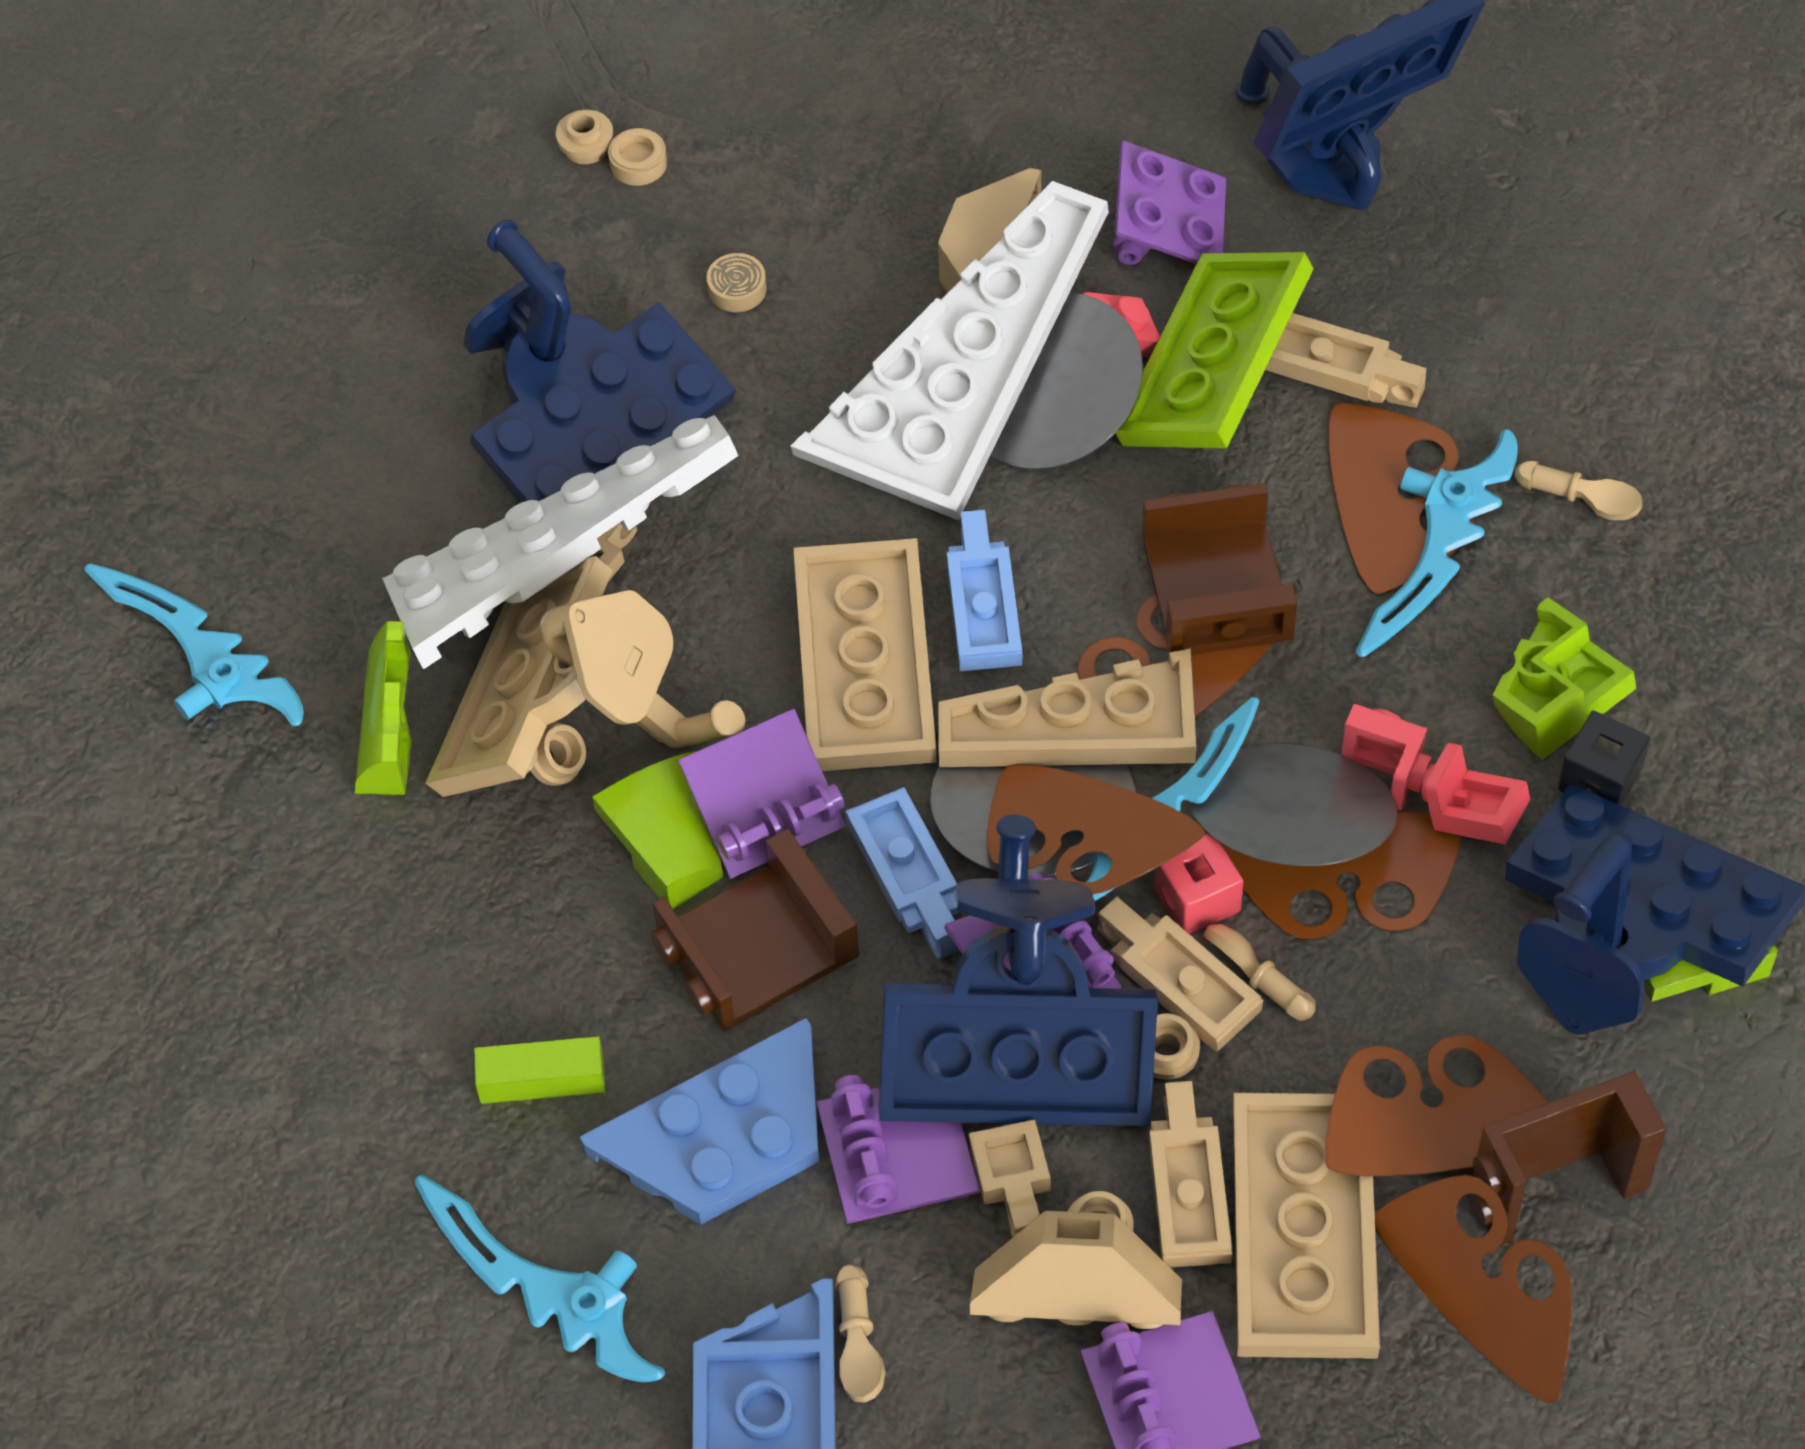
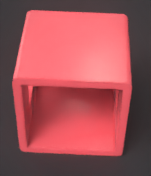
(1199, 886)

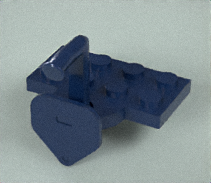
(1331, 104)
(595, 398)
(1638, 888)
(1021, 1037)

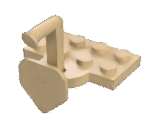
(549, 659)

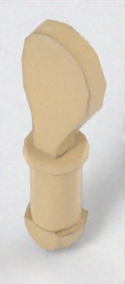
(1606, 497)
(1264, 976)
(860, 1364)

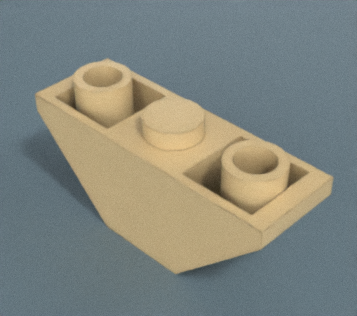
(979, 222)
(1077, 1272)

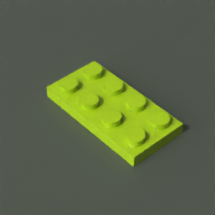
(1215, 349)

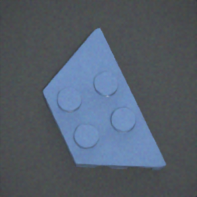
(721, 1130)
(769, 1378)

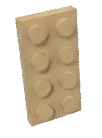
(864, 654)
(1300, 1235)

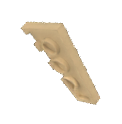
(1096, 720)

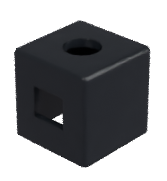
(1609, 772)

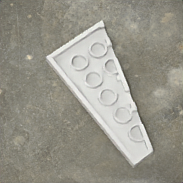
(953, 376)
(545, 537)

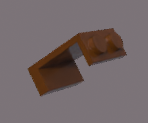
(1216, 570)
(758, 937)
(1603, 1119)

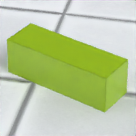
(539, 1070)

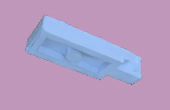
(983, 598)
(907, 866)

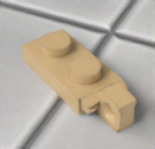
(1346, 363)
(1181, 971)
(1188, 1183)

